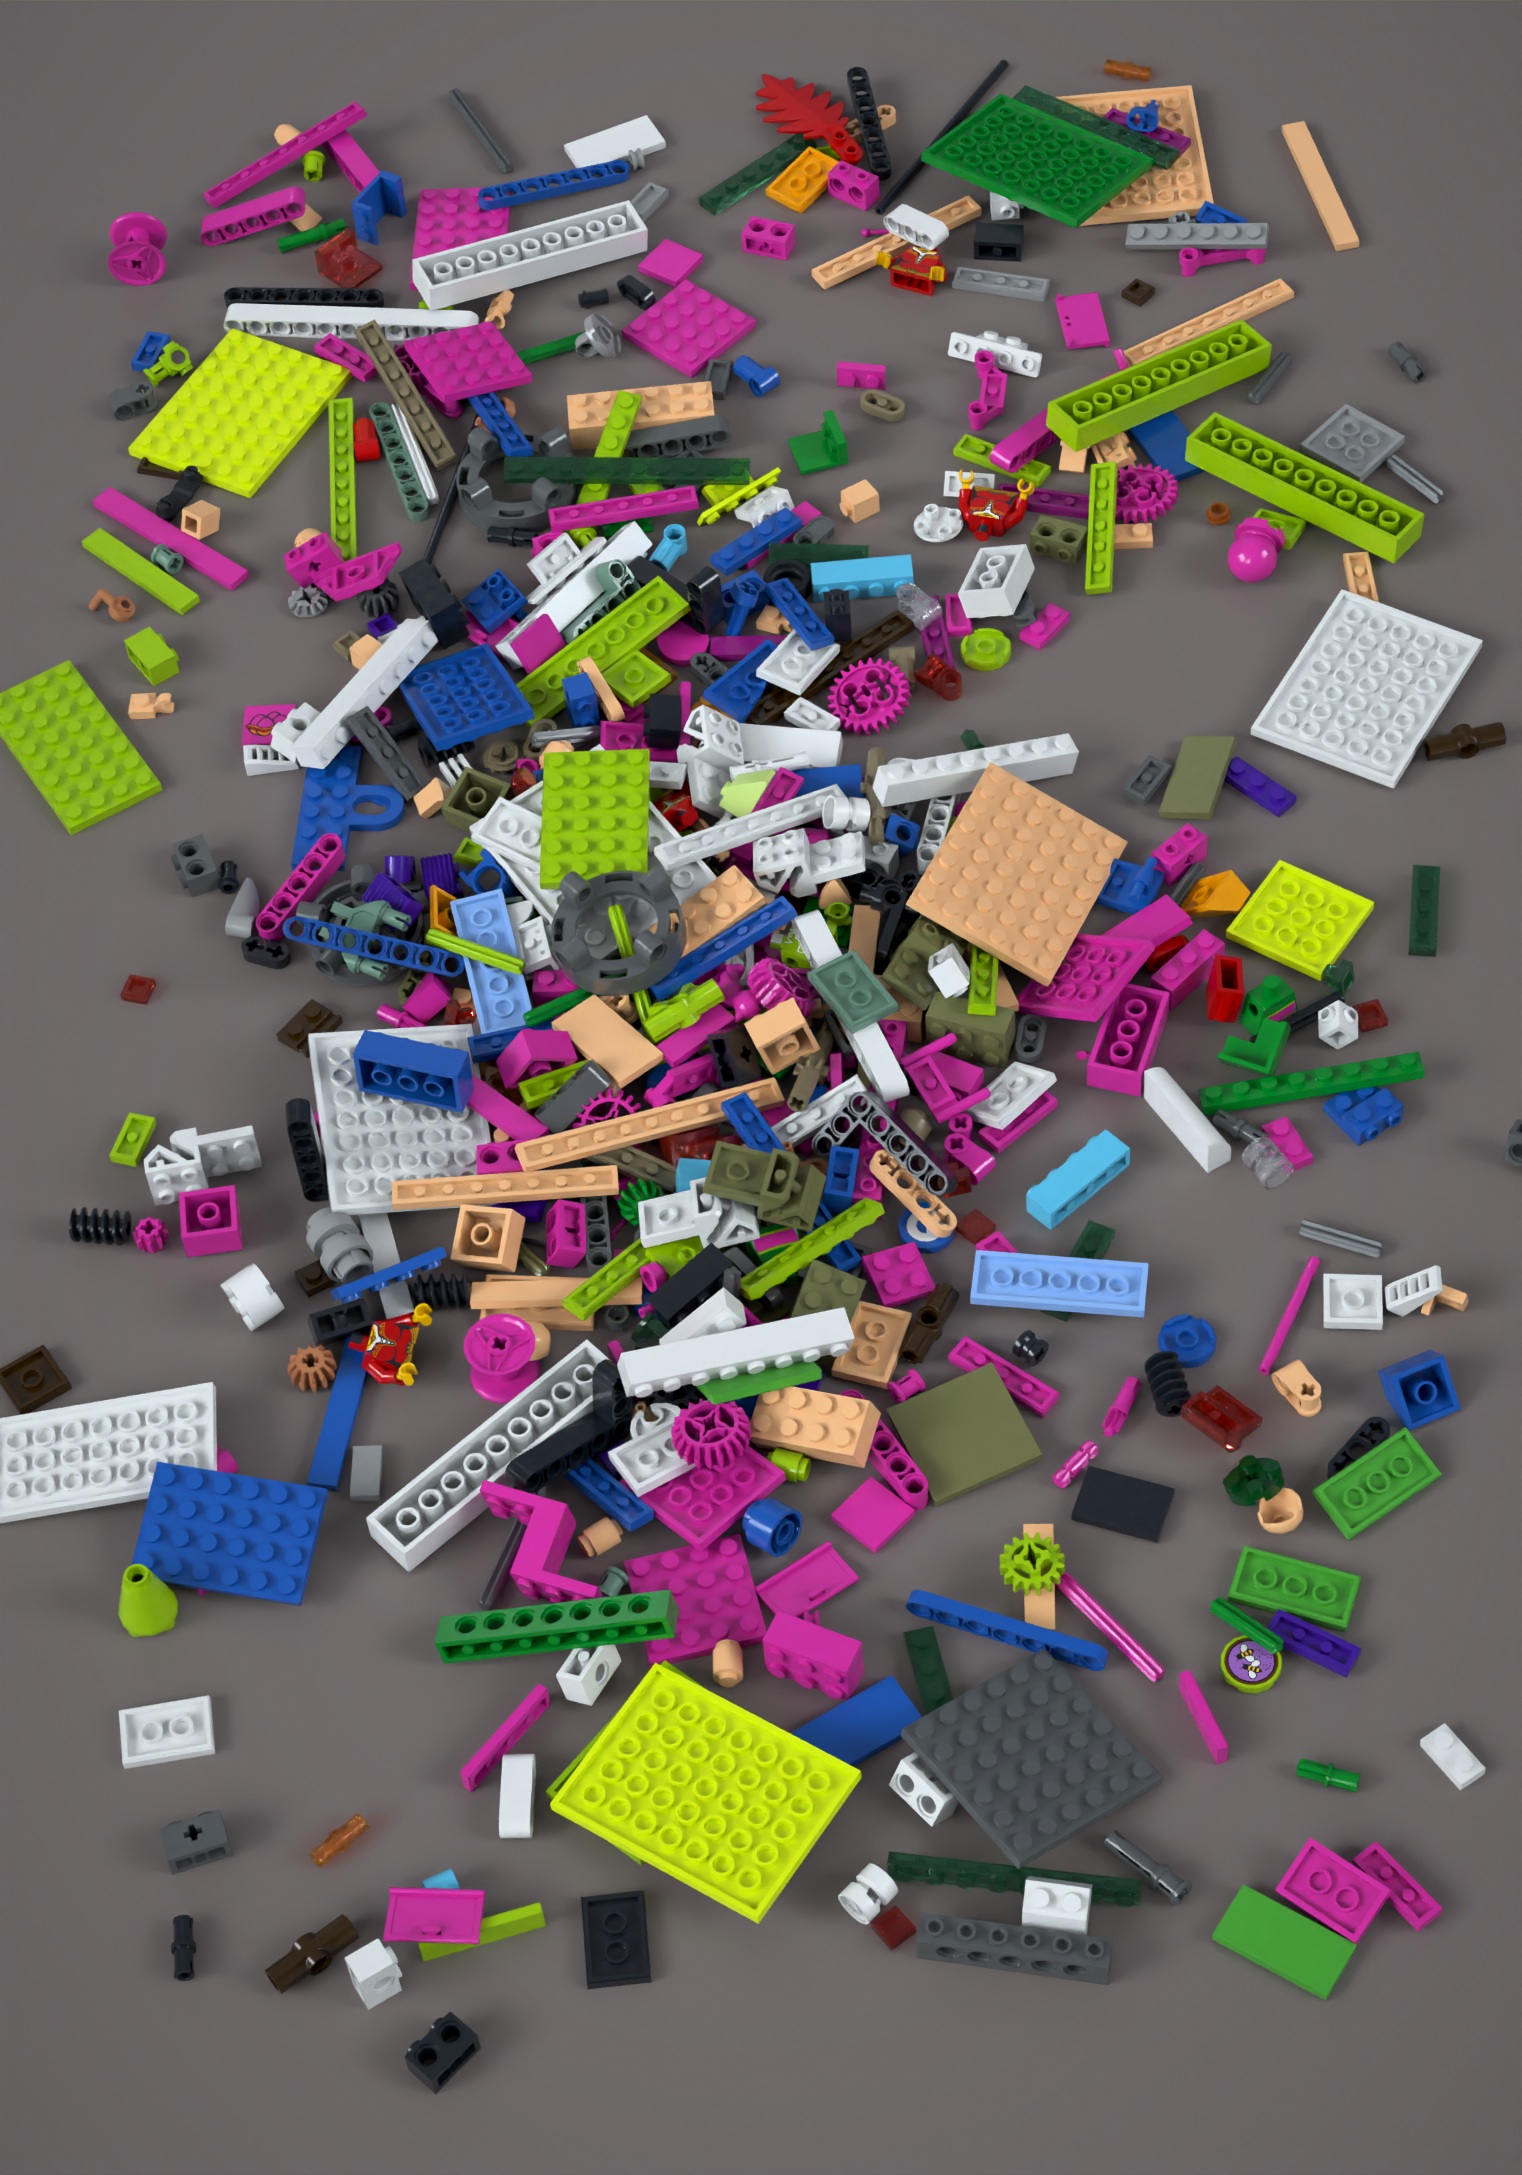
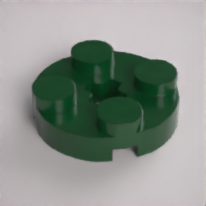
(1254, 1480)

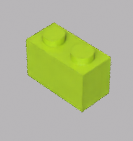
(152, 656)

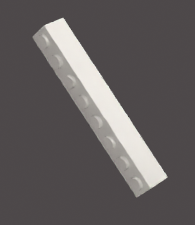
(580, 588)
(367, 688)
(962, 770)
(735, 1352)

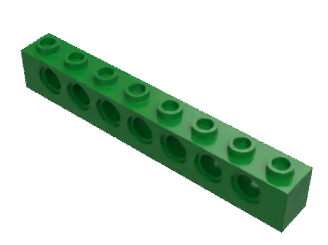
(557, 1626)

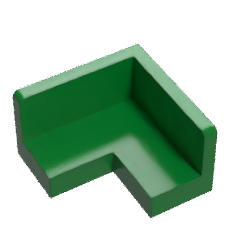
(1257, 1057)

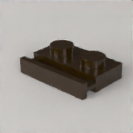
(310, 1019)

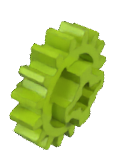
(1019, 1570)

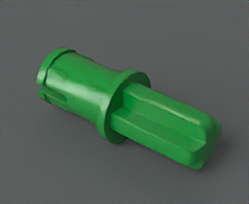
(1328, 1775)

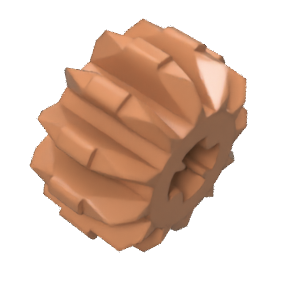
(312, 1368)

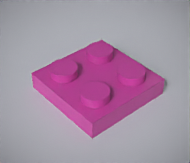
(898, 1275)

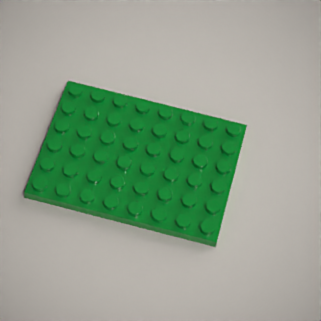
(1037, 160)

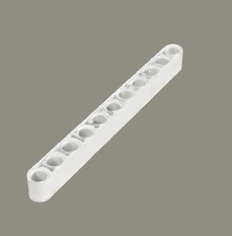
(342, 321)

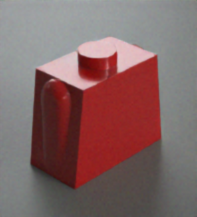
(1224, 989)

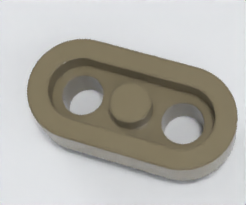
(882, 405)
(534, 752)

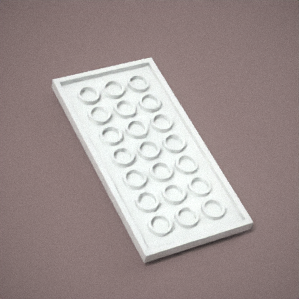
(102, 1450)

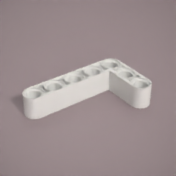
(935, 826)

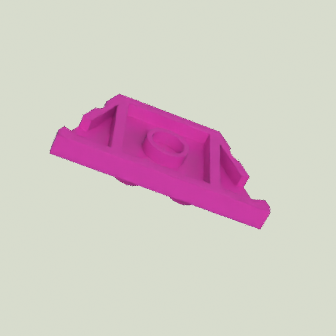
(358, 573)

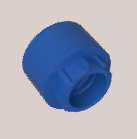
(772, 1526)

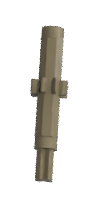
(878, 814)
(811, 1070)

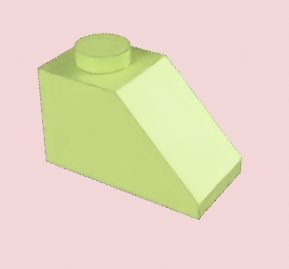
(745, 792)

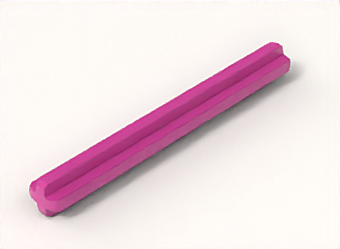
(1111, 1628)

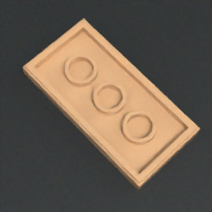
(608, 1040)
(552, 1317)

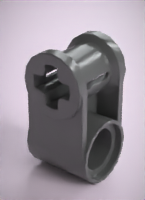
(131, 402)

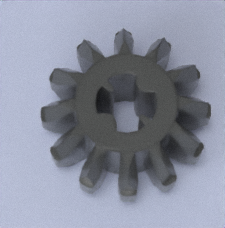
(379, 600)

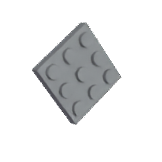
(1352, 443)

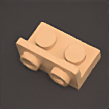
(1115, 450)

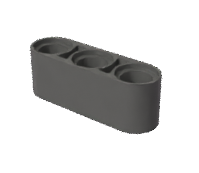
(567, 1100)

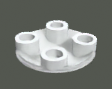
(938, 523)

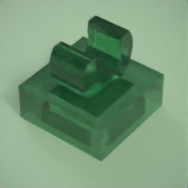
(1339, 977)

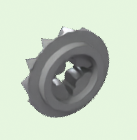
(301, 607)

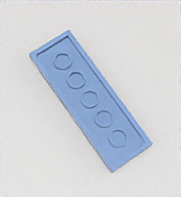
(496, 993)
(1059, 1283)

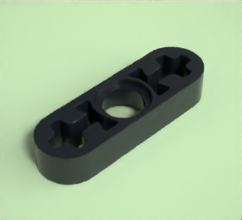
(1360, 1438)

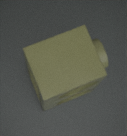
(1058, 539)

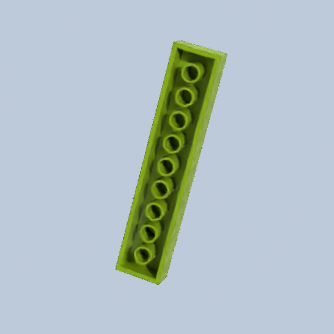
(1158, 385)
(1304, 487)

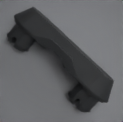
(182, 493)

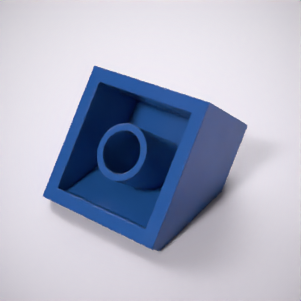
(1420, 1389)

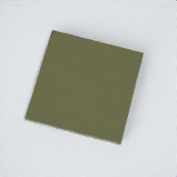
(964, 1434)

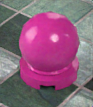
(1254, 550)

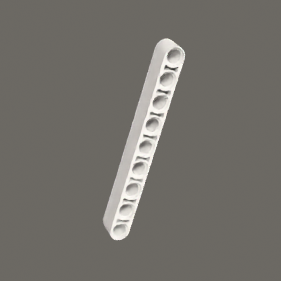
(868, 1042)

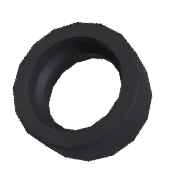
(790, 568)

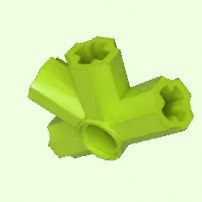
(682, 1009)

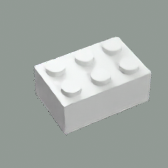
(996, 581)

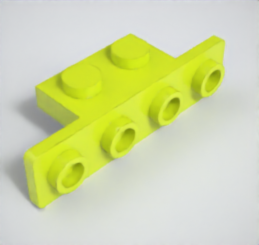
(727, 497)

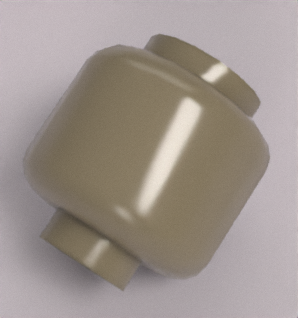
(917, 1121)

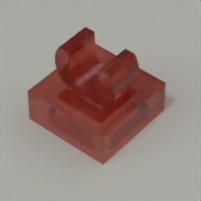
(455, 1015)
(964, 1179)

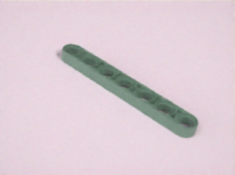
(401, 469)

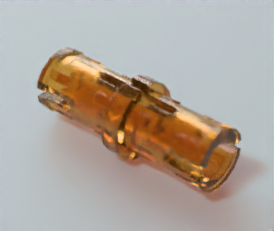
(1127, 70)
(339, 1840)

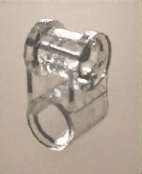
(917, 605)

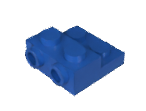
(1364, 1112)

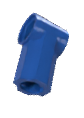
(760, 379)

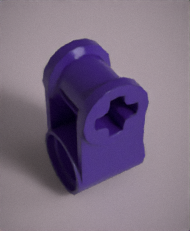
(400, 868)

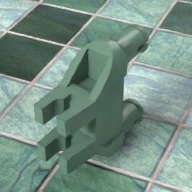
(369, 919)

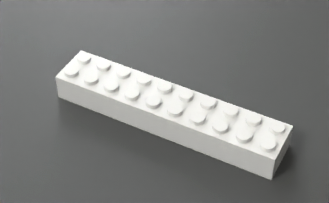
(529, 255)
(448, 1491)

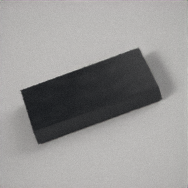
(1123, 1504)
(616, 1939)

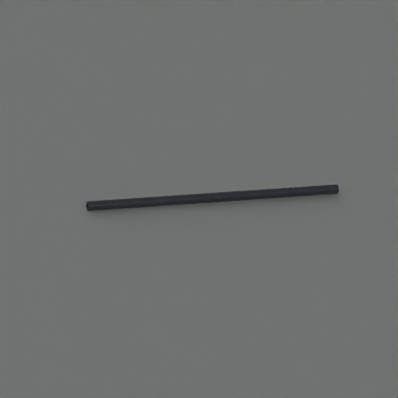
(954, 122)
(446, 507)

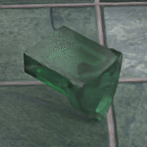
(647, 1328)

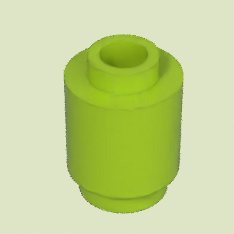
(792, 1463)

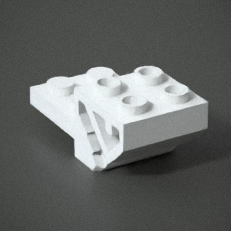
(711, 761)
(805, 863)
(198, 1158)
(694, 1214)

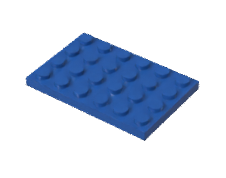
(464, 697)
(230, 1533)

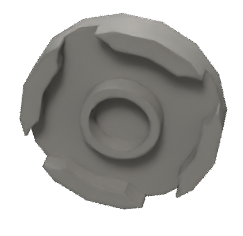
(599, 336)

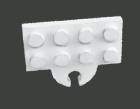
(650, 1455)

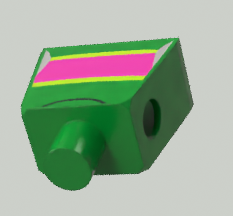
(1269, 1000)
(773, 1241)

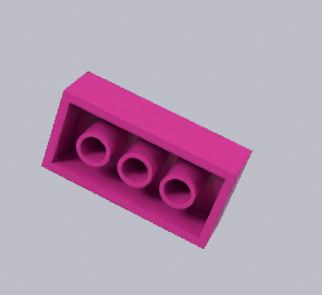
(1128, 1040)

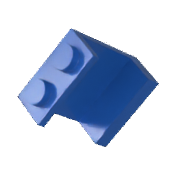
(379, 197)

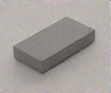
(649, 200)
(366, 1473)

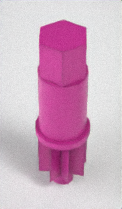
(1119, 1410)

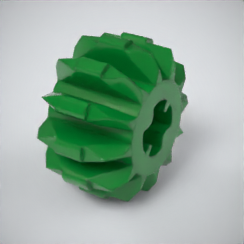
(636, 1193)

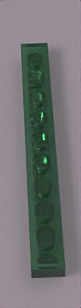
(628, 470)

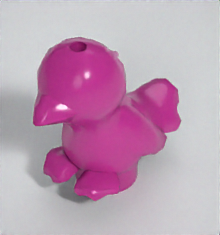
(735, 998)

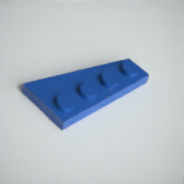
(740, 688)

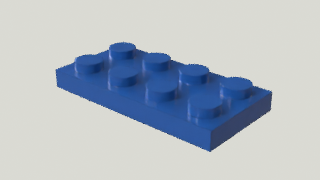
(379, 1279)

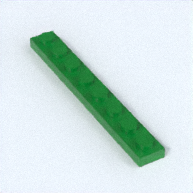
(1311, 1083)

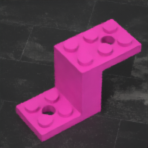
(543, 1545)

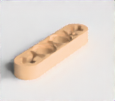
(909, 1196)

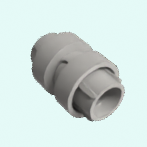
(339, 1246)

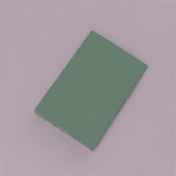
(853, 991)

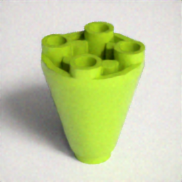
(146, 1603)

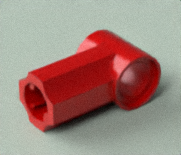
(365, 443)

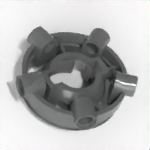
(349, 894)

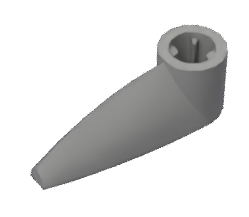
(244, 912)

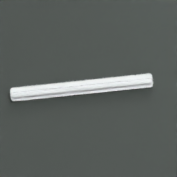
(416, 456)

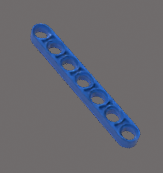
(545, 191)
(360, 948)
(1007, 1630)

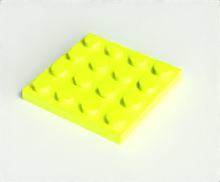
(1299, 920)

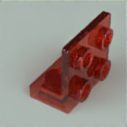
(344, 262)

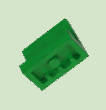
(821, 448)

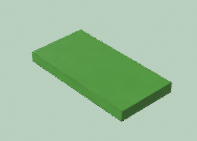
(768, 1380)
(1376, 1483)
(1296, 1587)
(1284, 1942)

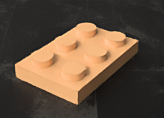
(876, 1345)

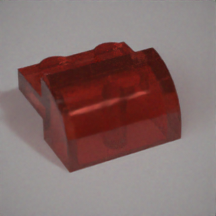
(694, 1144)
(1221, 1418)

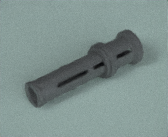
(1158, 1875)

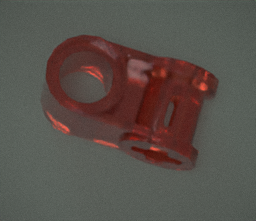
(936, 675)

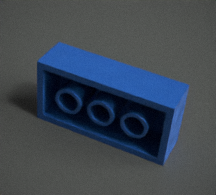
(413, 1071)

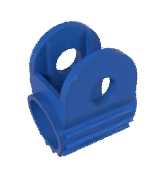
(471, 879)

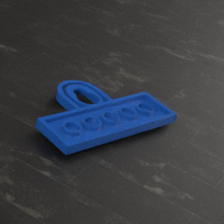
(330, 804)

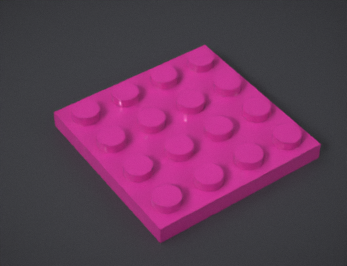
(688, 328)
(468, 361)
(1087, 978)
(709, 1502)
(712, 1598)

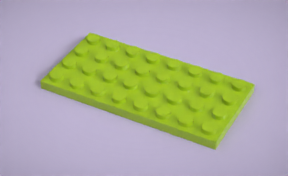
(73, 748)

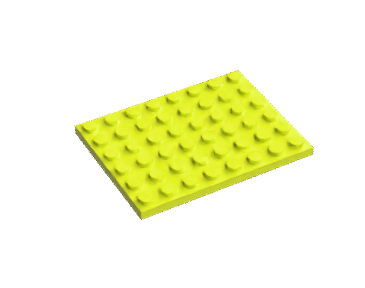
(241, 412)
(706, 1792)

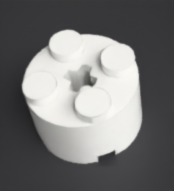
(252, 1296)

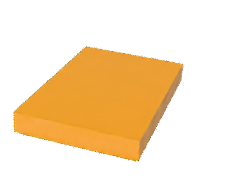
(802, 180)

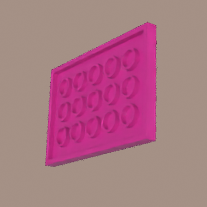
(453, 220)

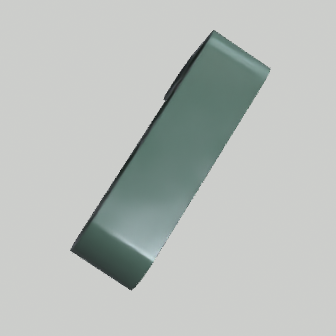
(614, 595)

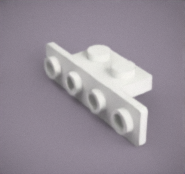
(1008, 352)
(557, 562)

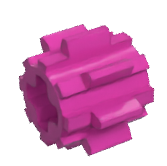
(150, 1235)

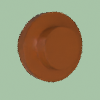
(1218, 513)

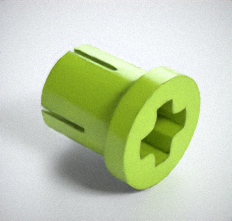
(313, 165)

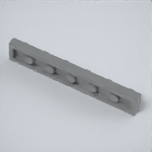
(1197, 236)

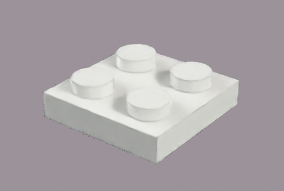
(1352, 1301)

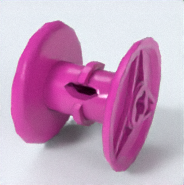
(137, 249)
(500, 1357)

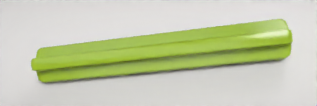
(475, 951)

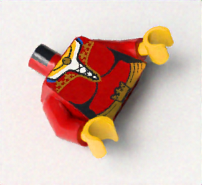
(915, 269)
(991, 510)
(677, 807)
(391, 1346)

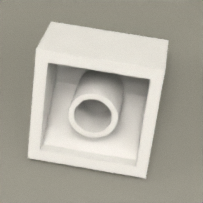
(1056, 1905)

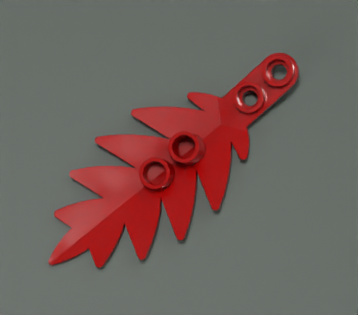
(808, 115)

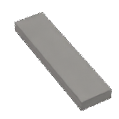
(1000, 284)

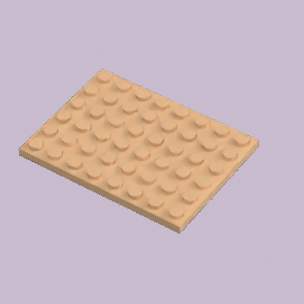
(1158, 191)
(1017, 874)

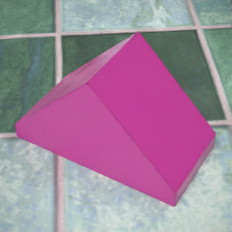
(428, 998)

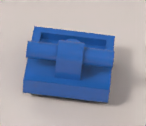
(495, 601)
(1131, 886)

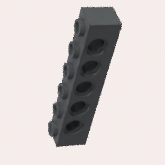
(1014, 1948)

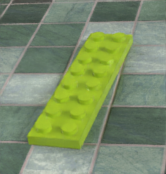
(606, 642)

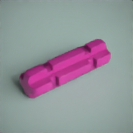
(1075, 1464)

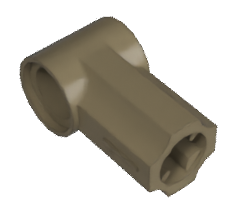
(905, 658)

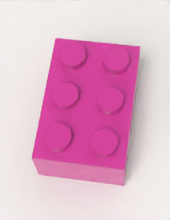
(813, 1656)

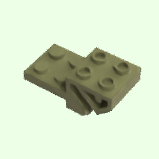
(910, 961)
(768, 1181)

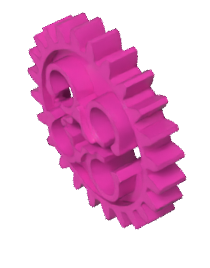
(1138, 498)
(869, 696)

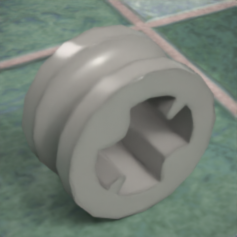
(636, 159)

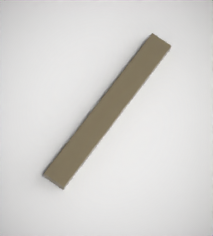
(406, 395)

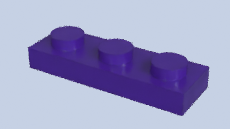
(1259, 787)
(1315, 1643)

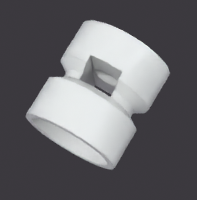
(845, 813)
(864, 1898)

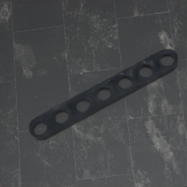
(869, 115)
(316, 296)

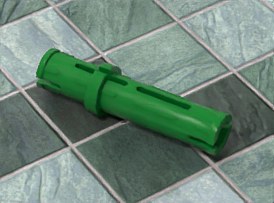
(312, 235)

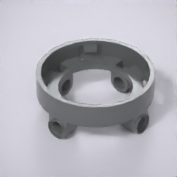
(477, 498)
(654, 953)

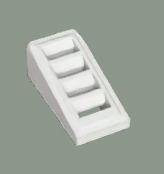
(256, 765)
(1404, 1296)

